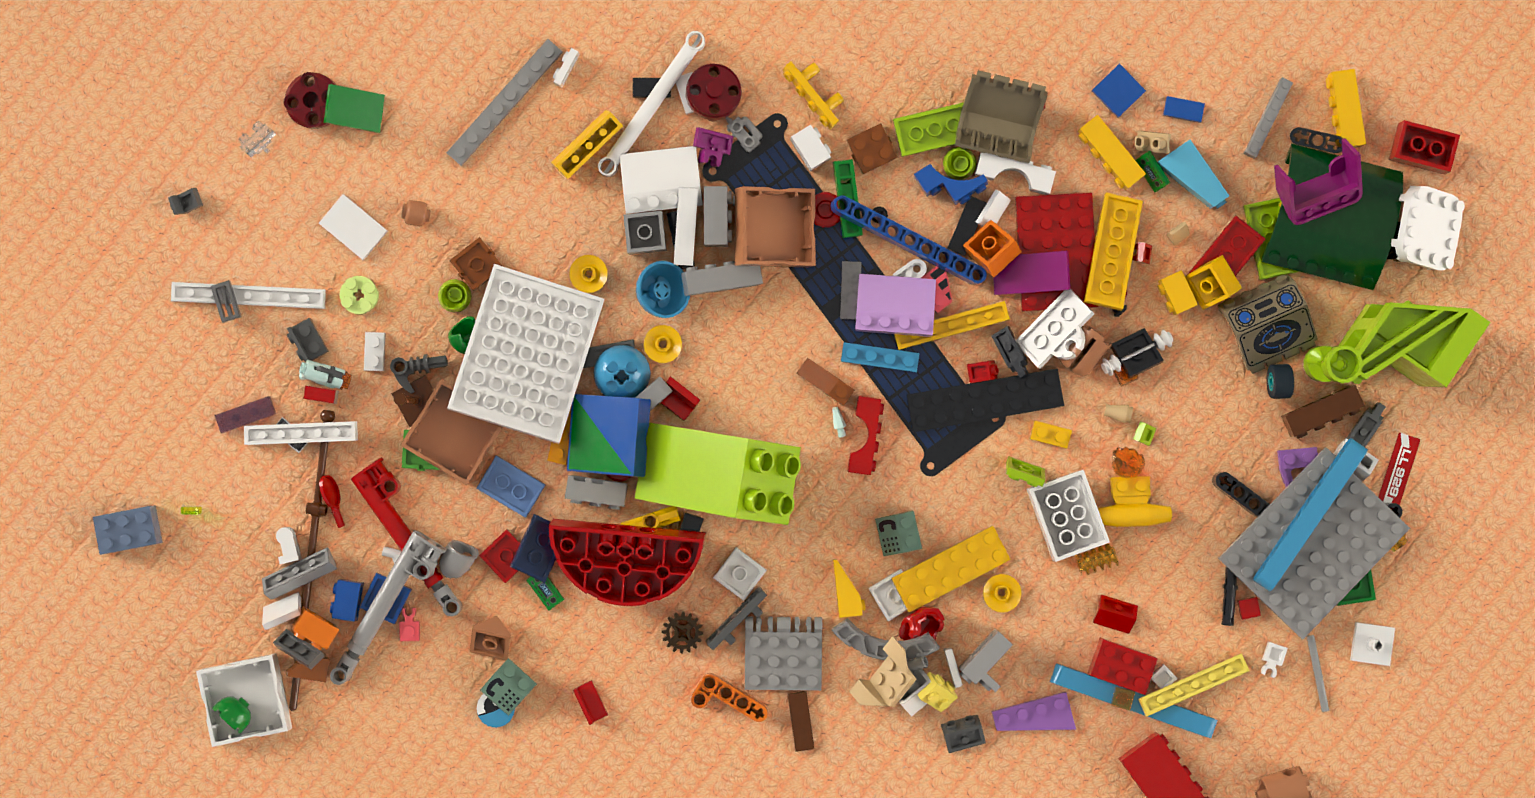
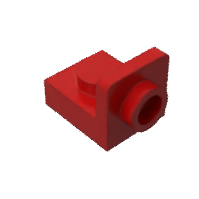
(982, 371)

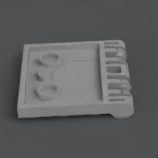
(783, 657)

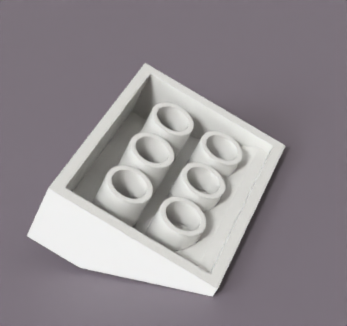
(654, 178)
(1068, 515)

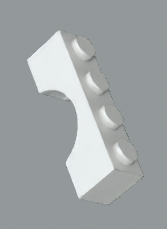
(1038, 178)

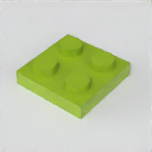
(1025, 471)

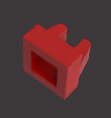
(1143, 253)

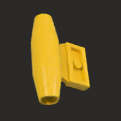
(1132, 506)

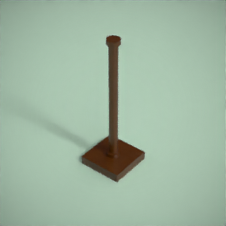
(413, 404)

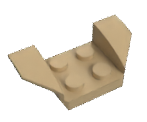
(888, 682)

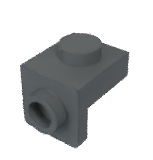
(185, 201)

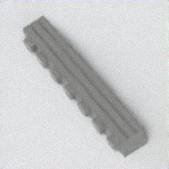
(1268, 118)

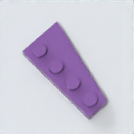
(1039, 714)

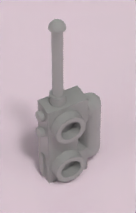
(736, 127)

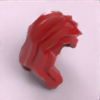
(920, 622)

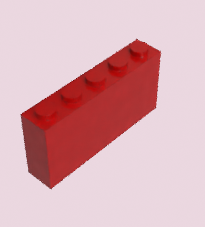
(1159, 771)

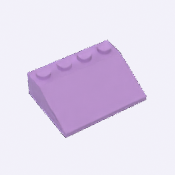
(895, 305)

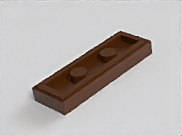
(800, 721)

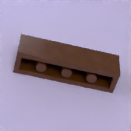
(1322, 411)

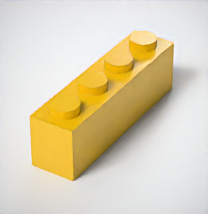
(1346, 107)
(586, 144)
(1111, 153)

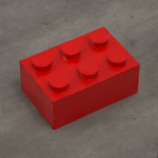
(1424, 147)
(1122, 666)

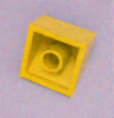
(1213, 282)

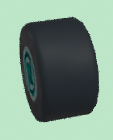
(1280, 381)

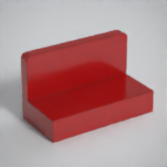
(680, 400)
(1116, 614)
(590, 702)

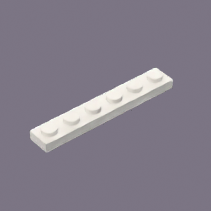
(300, 433)

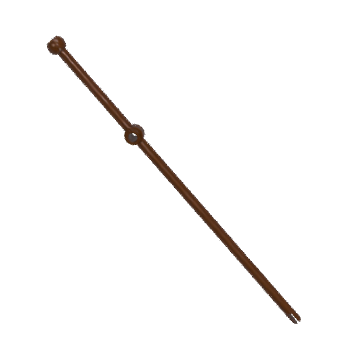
(316, 510)

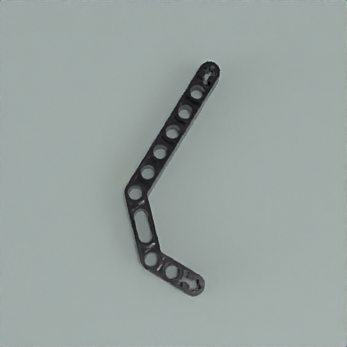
(1248, 494)

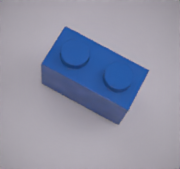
(347, 600)

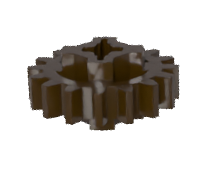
(675, 625)

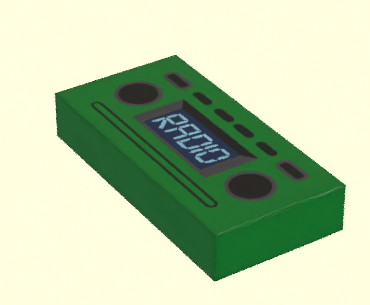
(1154, 173)
(546, 592)

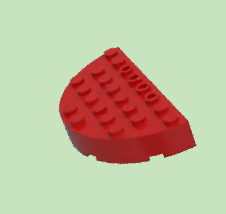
(625, 561)

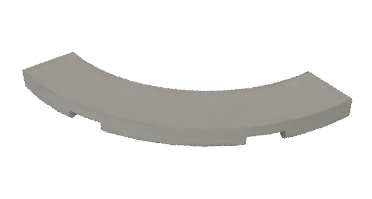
(873, 646)

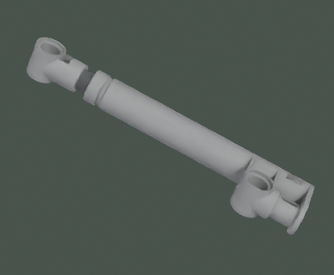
(417, 552)

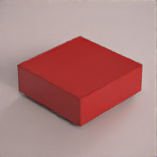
(1249, 608)

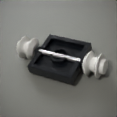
(1137, 353)

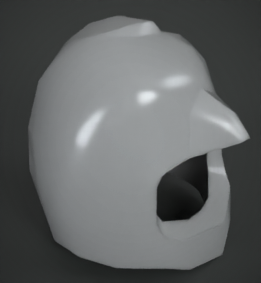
(453, 562)

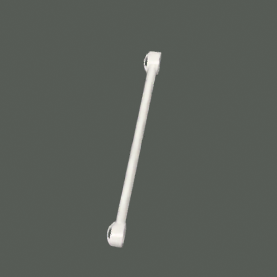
(652, 103)

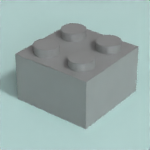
(645, 232)

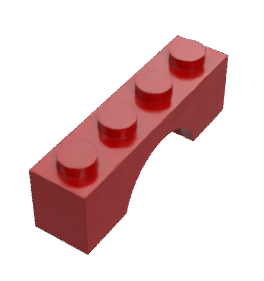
(862, 460)

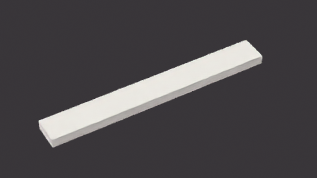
(251, 295)

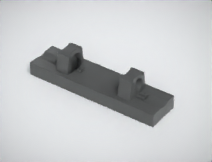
(724, 631)

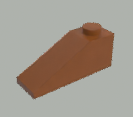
(825, 381)

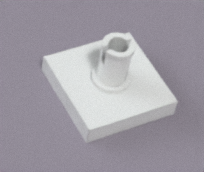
(1372, 644)

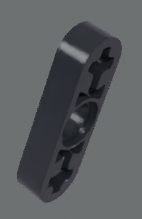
(1305, 131)

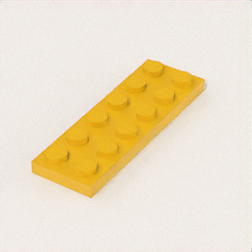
(1113, 251)
(950, 569)

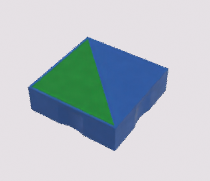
(608, 435)

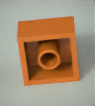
(992, 248)
(315, 628)

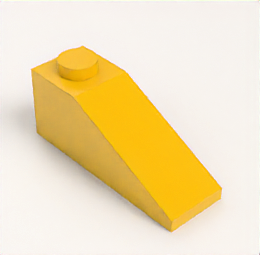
(848, 598)

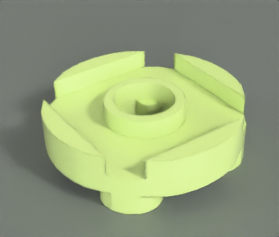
(365, 304)

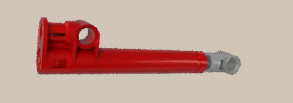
(372, 485)

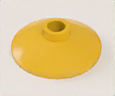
(581, 266)
(652, 343)
(1011, 597)

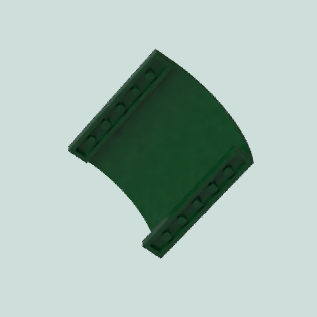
(1347, 242)

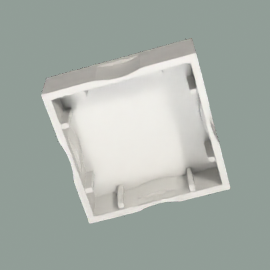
(258, 683)

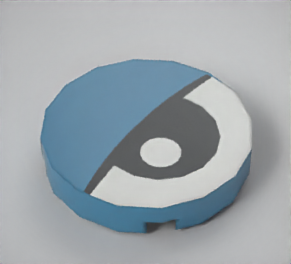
(491, 714)

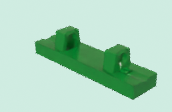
(846, 186)

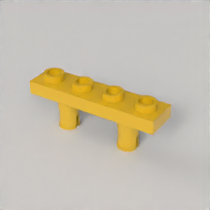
(805, 90)

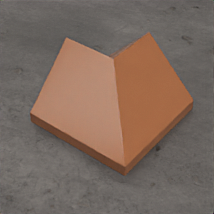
(490, 639)

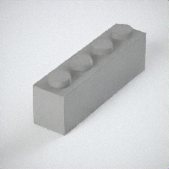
(720, 278)

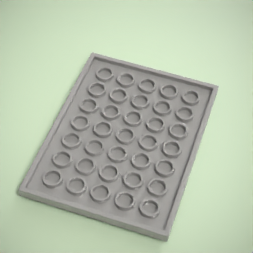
(1333, 559)

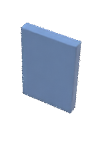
(511, 486)

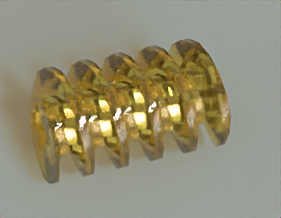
(1096, 558)

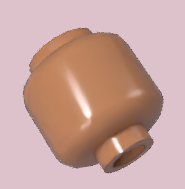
(415, 213)

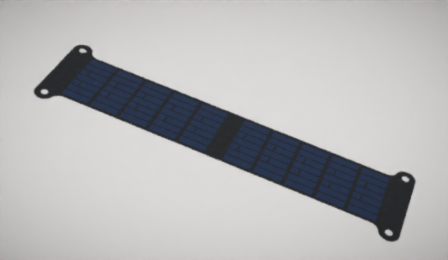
(778, 167)

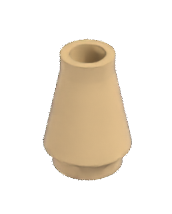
(1119, 412)

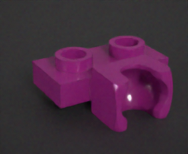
(712, 145)

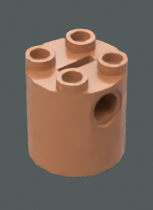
(1284, 784)

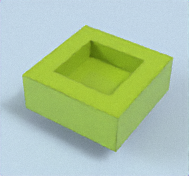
(1144, 433)

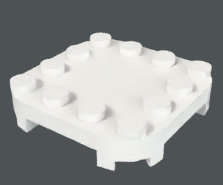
(1428, 228)

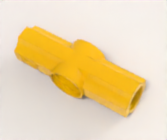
(663, 517)

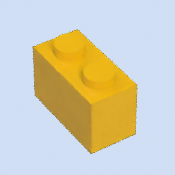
(1177, 293)

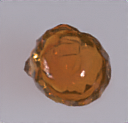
(1127, 462)

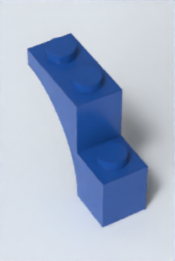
(958, 190)

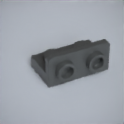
(307, 340)
(963, 733)

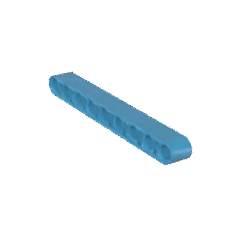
(1310, 514)
(1104, 691)

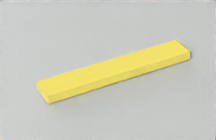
(1193, 685)

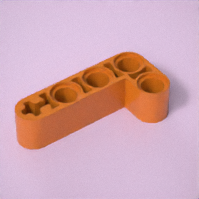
(731, 700)

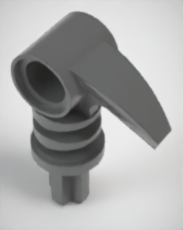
(416, 365)

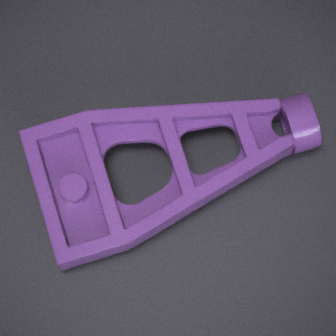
(1293, 459)

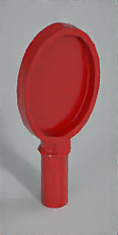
(331, 495)

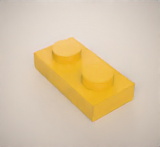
(1050, 434)

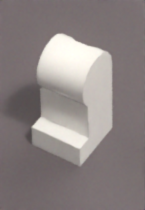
(287, 538)

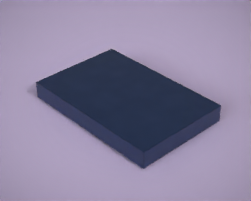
(535, 553)

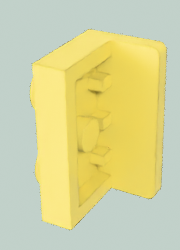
(938, 692)

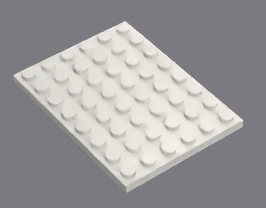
(526, 354)

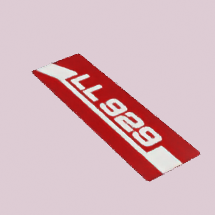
(1399, 469)

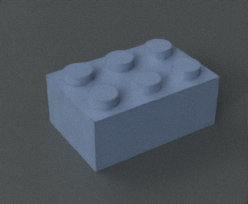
(127, 529)

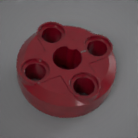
(713, 92)
(310, 99)

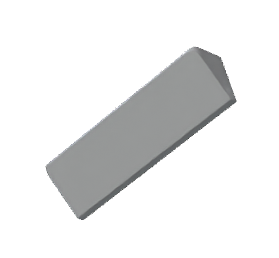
(298, 574)

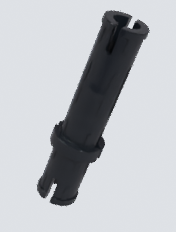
(1230, 587)

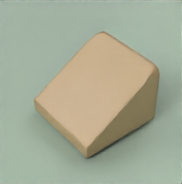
(1178, 233)

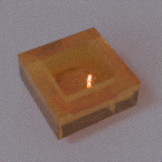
(1122, 377)
(1122, 698)

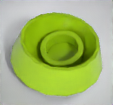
(965, 163)
(454, 295)

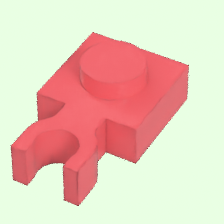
(409, 628)

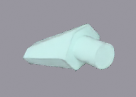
(838, 422)

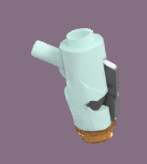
(325, 374)

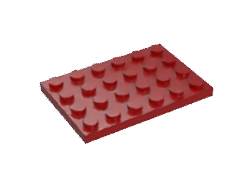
(1057, 225)

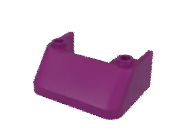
(1324, 193)

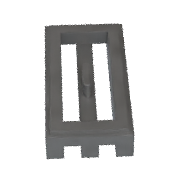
(233, 299)

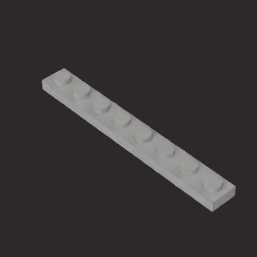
(504, 102)

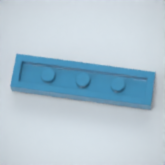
(880, 357)

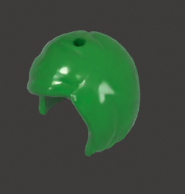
(460, 334)

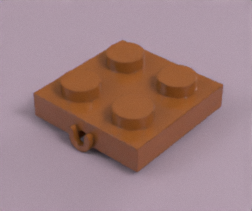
(871, 148)
(475, 263)

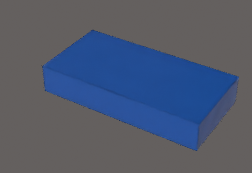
(1183, 109)

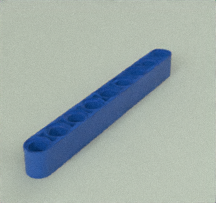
(899, 240)

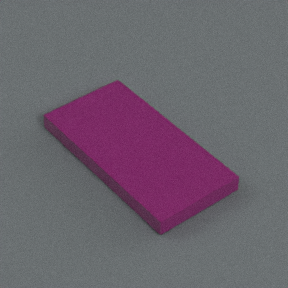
(1034, 274)

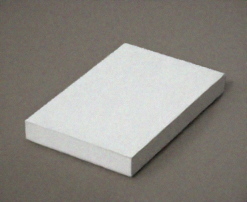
(353, 227)

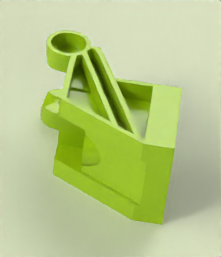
(1414, 339)

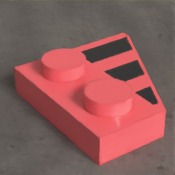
(942, 292)

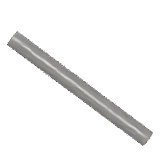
(1317, 673)

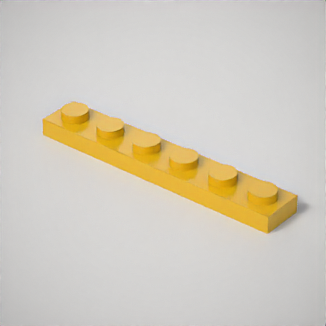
(958, 324)

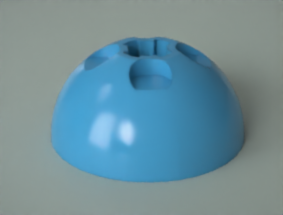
(666, 281)
(621, 362)

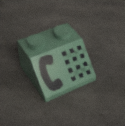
(898, 533)
(508, 687)

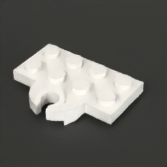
(1056, 330)

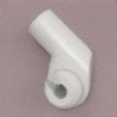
(392, 553)

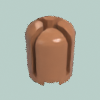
(1090, 356)

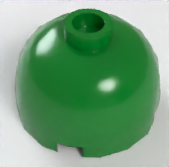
(234, 712)

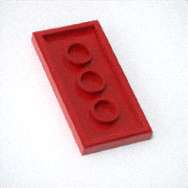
(1235, 243)

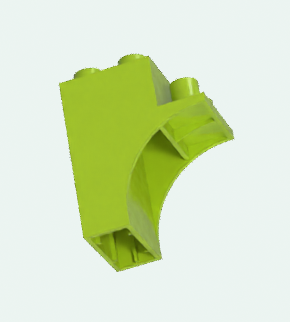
(719, 474)

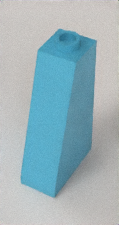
(1194, 174)

